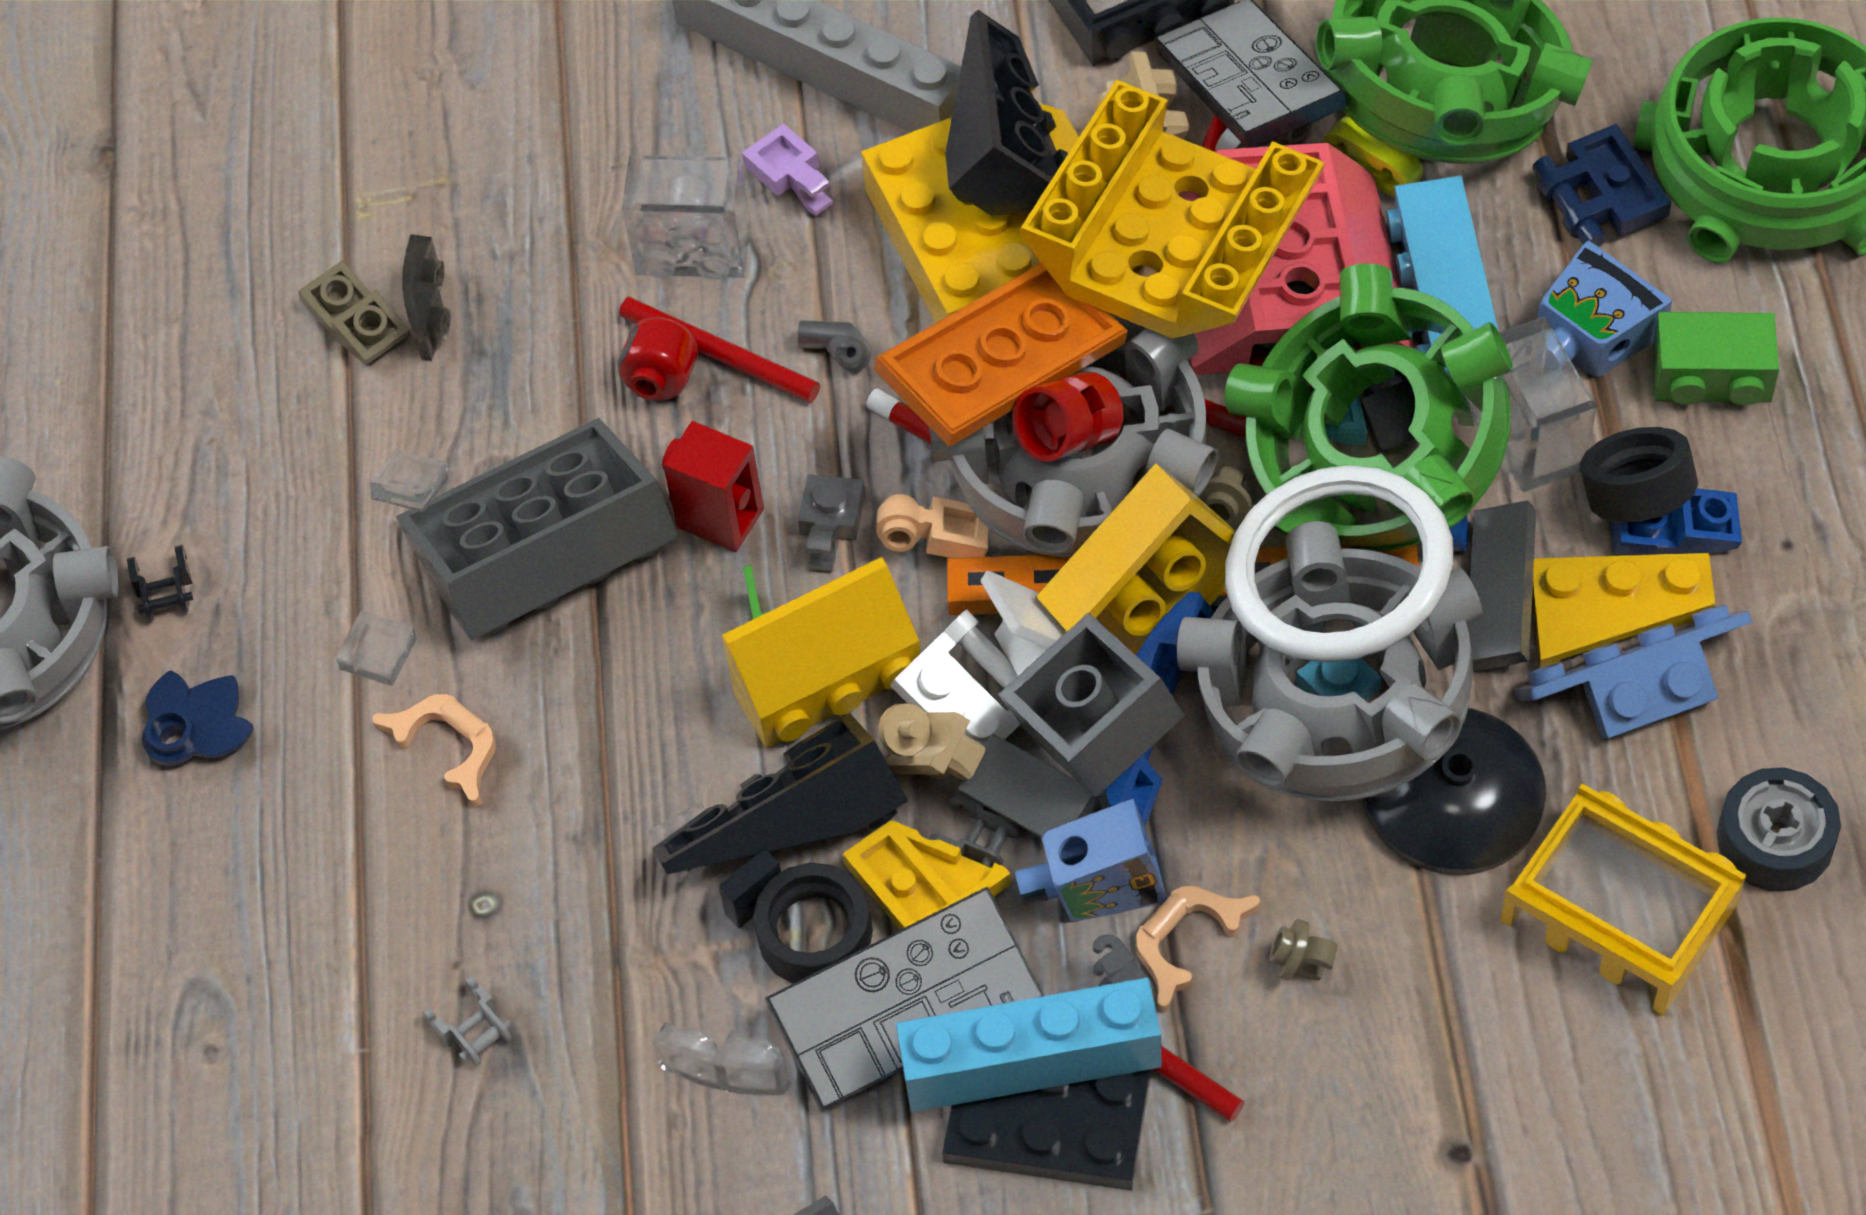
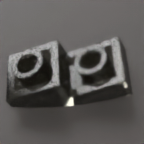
(421, 295)

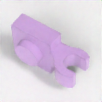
(787, 162)

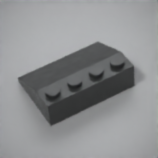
(539, 528)

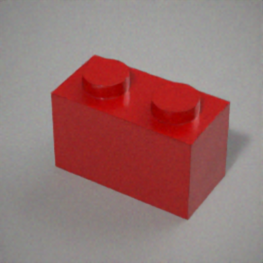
(713, 485)

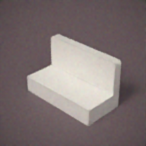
(1026, 624)

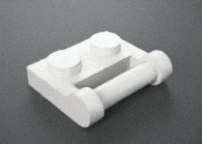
(943, 685)

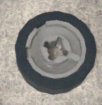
(1795, 853)

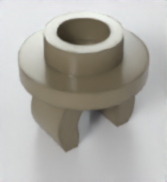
(1227, 496)
(1300, 953)

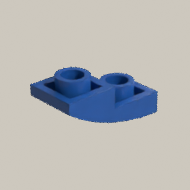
(1701, 525)

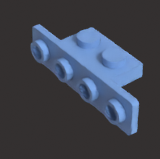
(1645, 681)

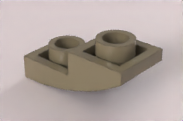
(352, 313)

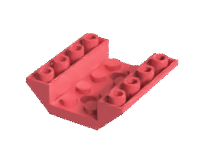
(1333, 230)

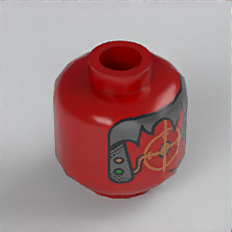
(657, 355)

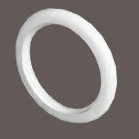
(1365, 640)

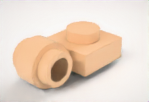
(948, 526)

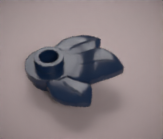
(198, 714)

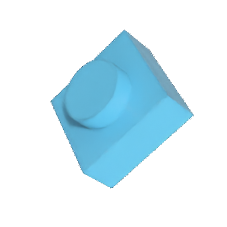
(1338, 678)

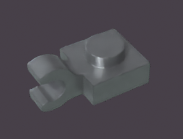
(829, 512)

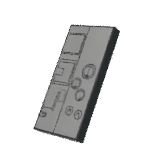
(1250, 73)
(847, 1013)

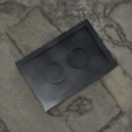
(1059, 1132)

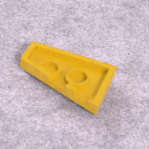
(1611, 598)

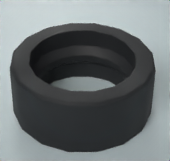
(1639, 474)
(803, 883)

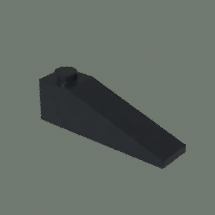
(998, 133)
(826, 790)

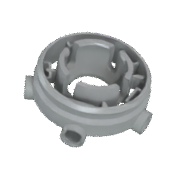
(1079, 494)
(51, 585)
(1390, 736)

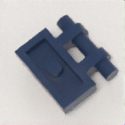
(1616, 179)

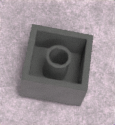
(1092, 704)

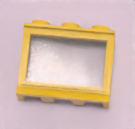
(1626, 893)

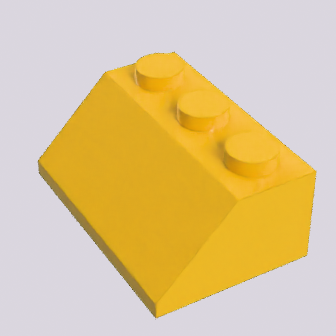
(1143, 561)
(821, 653)

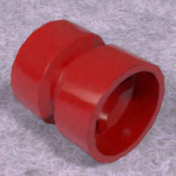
(1067, 416)

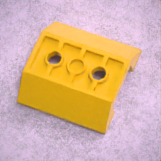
(1121, 209)

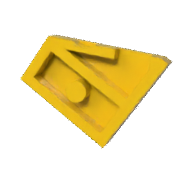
(917, 875)

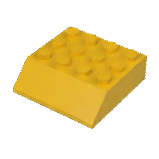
(946, 245)

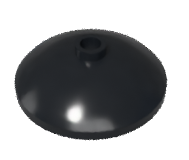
(1469, 819)

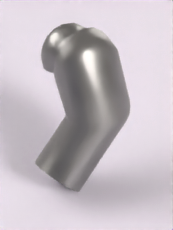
(839, 339)

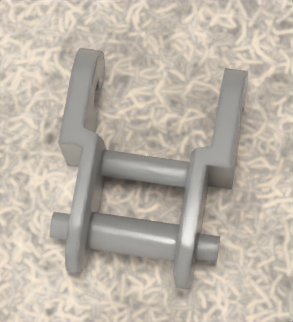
(451, 1034)

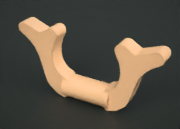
(447, 709)
(1178, 904)

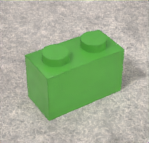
(1715, 357)

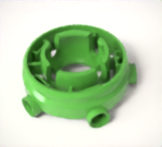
(1439, 107)
(1777, 195)
(1319, 353)

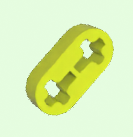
(1386, 163)

